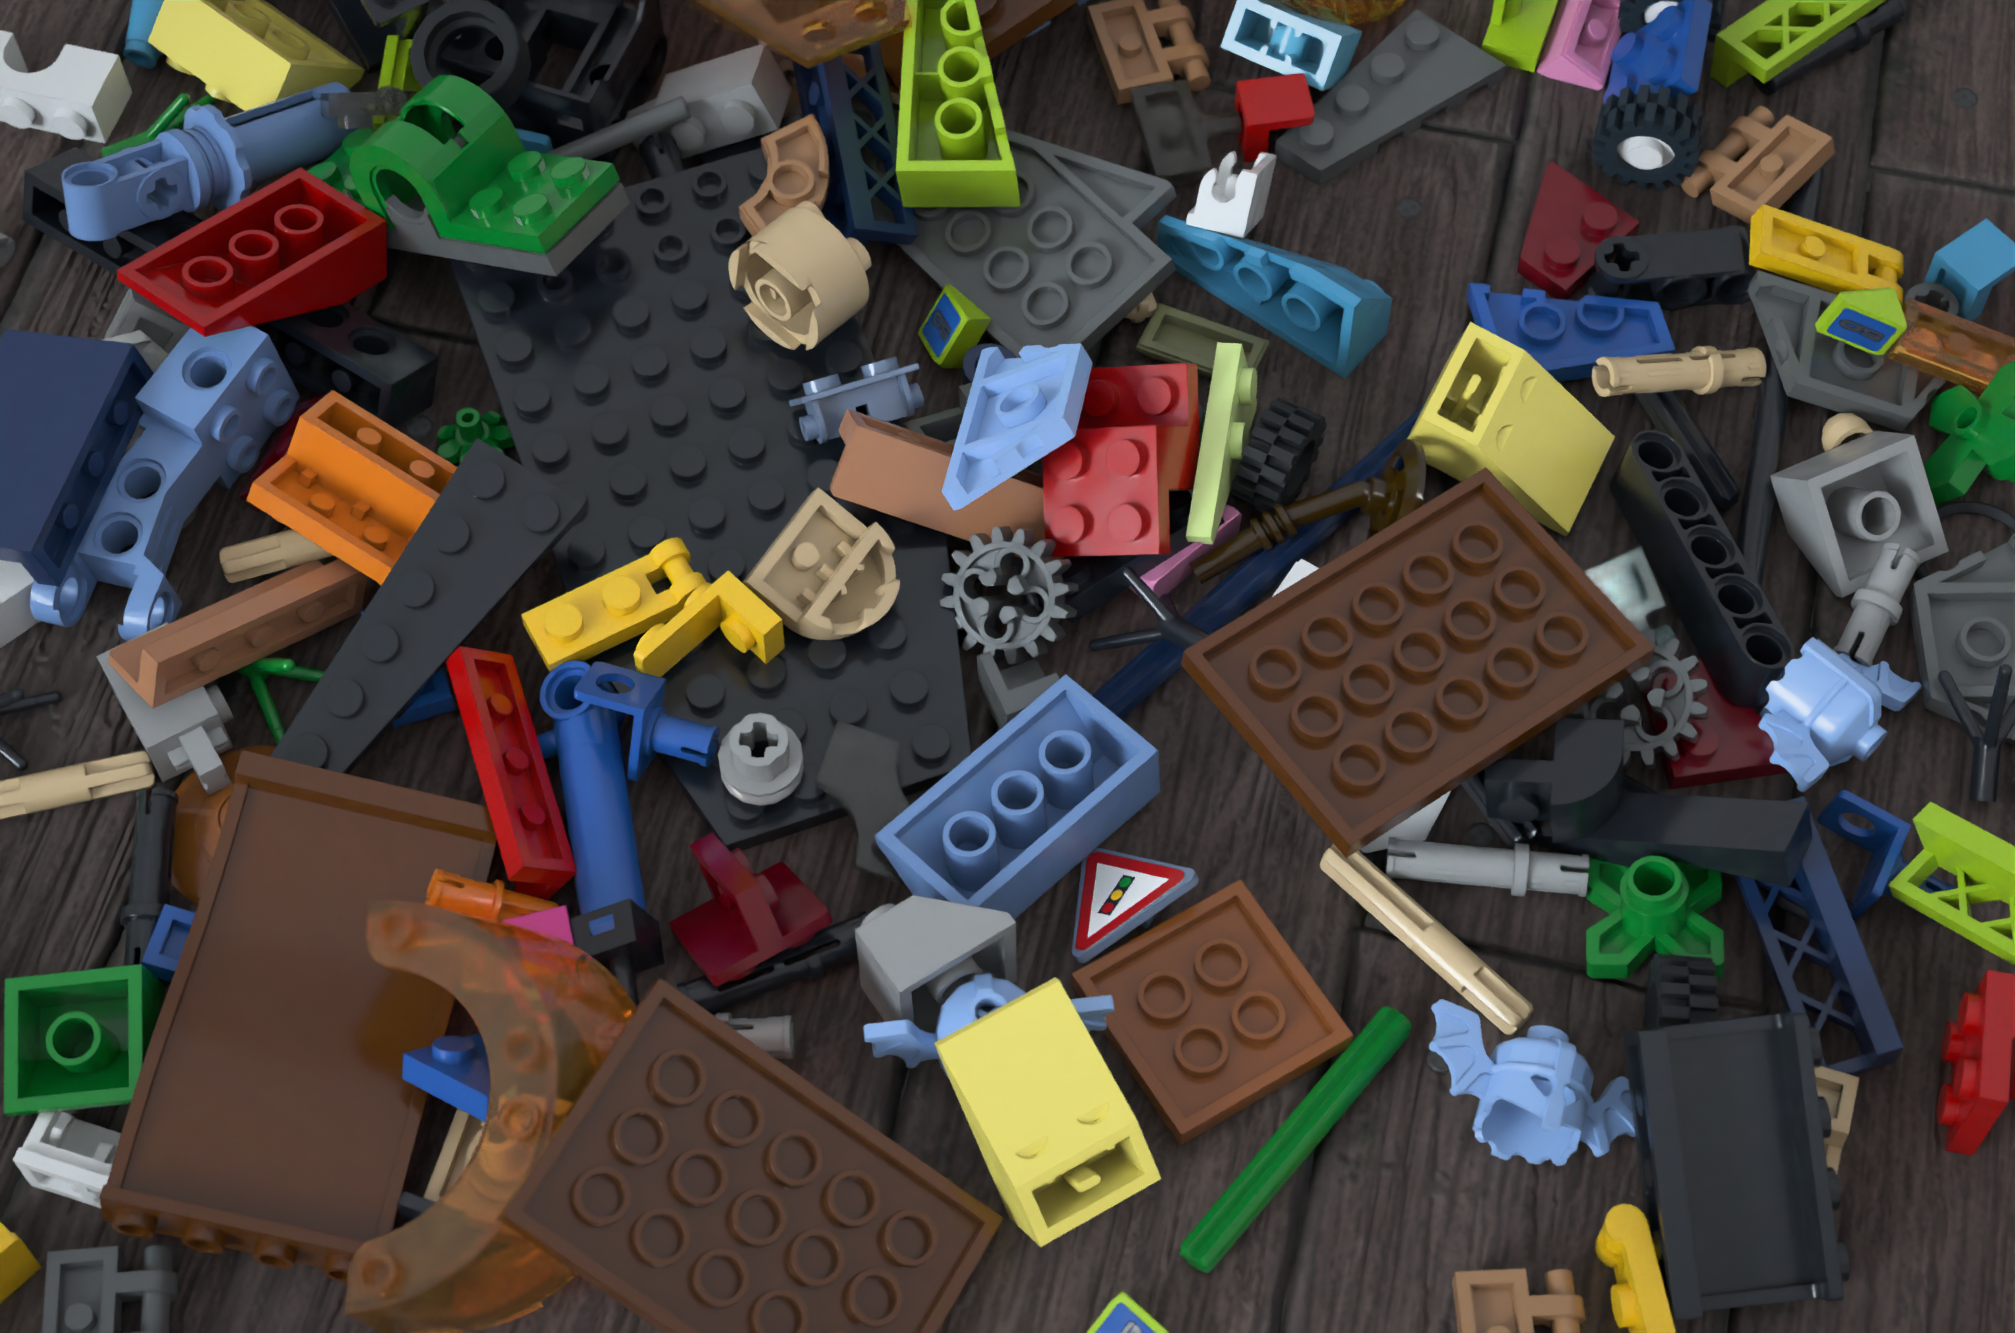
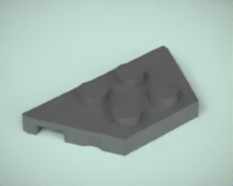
(1829, 370)
(1967, 628)

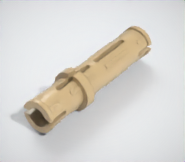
(1699, 370)

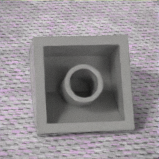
(1855, 502)
(926, 949)

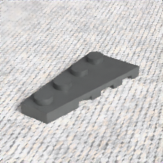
(1388, 95)

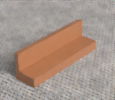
(905, 474)
(239, 630)

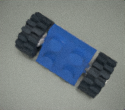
(1645, 123)

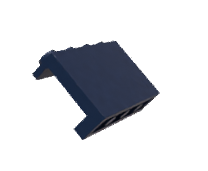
(61, 438)

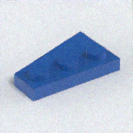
(1570, 334)

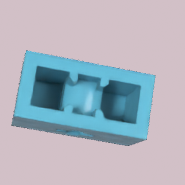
(1291, 41)

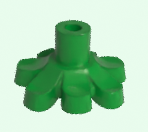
(458, 439)

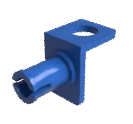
(652, 727)
(1883, 841)

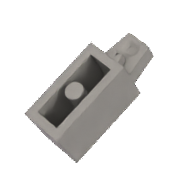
(726, 98)
(179, 732)

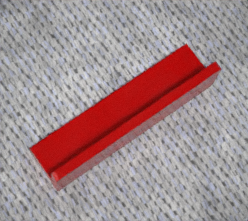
(511, 771)

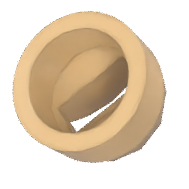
(1843, 429)

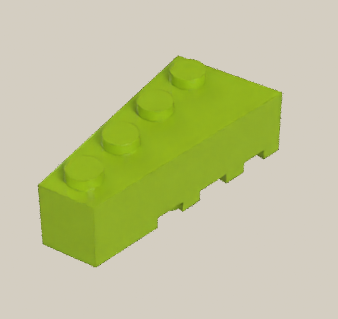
(950, 115)

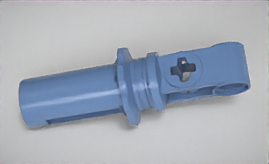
(203, 163)

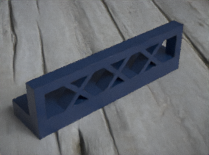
(827, 96)
(1840, 953)

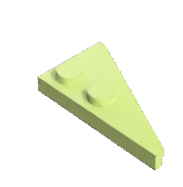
(1224, 435)

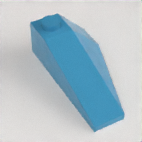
(1294, 296)

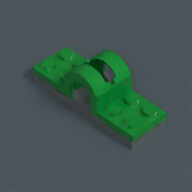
(475, 190)

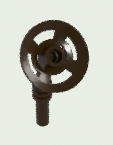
(1383, 497)

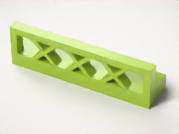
(1780, 24)
(1975, 859)

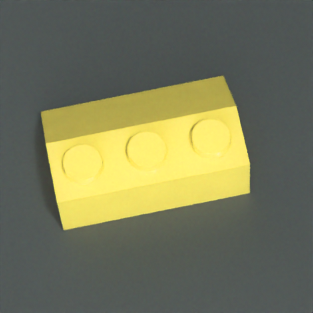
(247, 50)

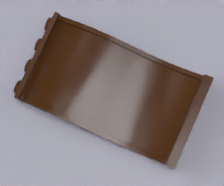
(278, 1055)

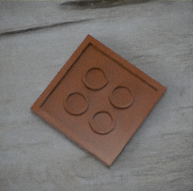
(1213, 1011)

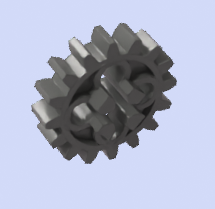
(993, 564)
(1674, 706)

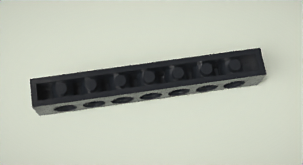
(320, 348)

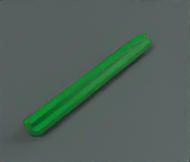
(1295, 1140)

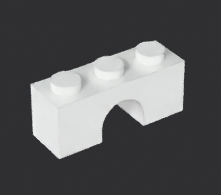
(72, 97)

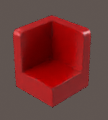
(1268, 106)

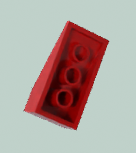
(265, 258)

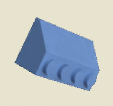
(1024, 804)

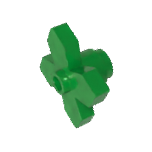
(1976, 435)
(1651, 909)

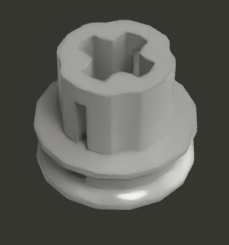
(763, 778)

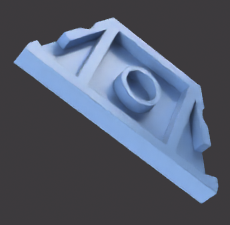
(1015, 416)

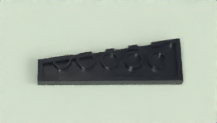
(452, 575)

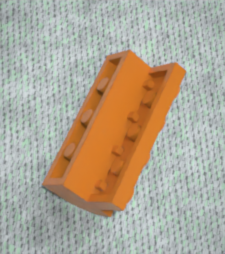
(352, 485)

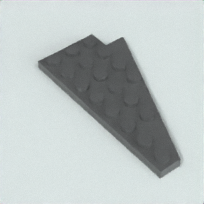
(1057, 264)

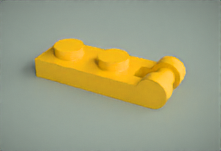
(1821, 254)
(613, 606)
(1639, 1295)

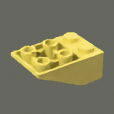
(1518, 422)
(1046, 1113)

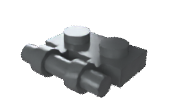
(90, 1285)

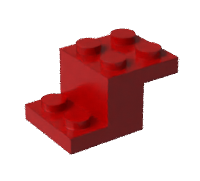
(1130, 448)
(1981, 1063)

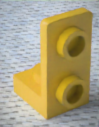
(725, 603)

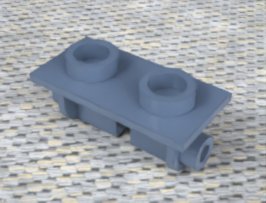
(881, 390)

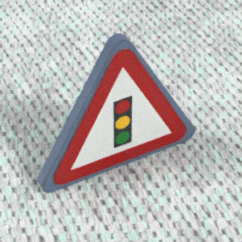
(1120, 895)

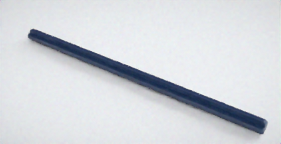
(1241, 588)

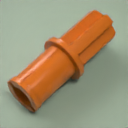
(481, 898)

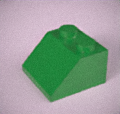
(77, 1037)

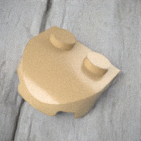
(827, 572)

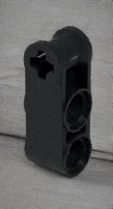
(1676, 268)

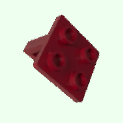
(748, 913)

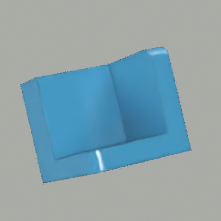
(1973, 266)

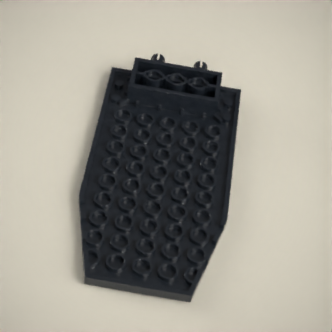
(675, 420)

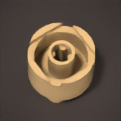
(801, 277)

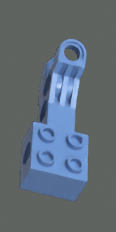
(201, 426)

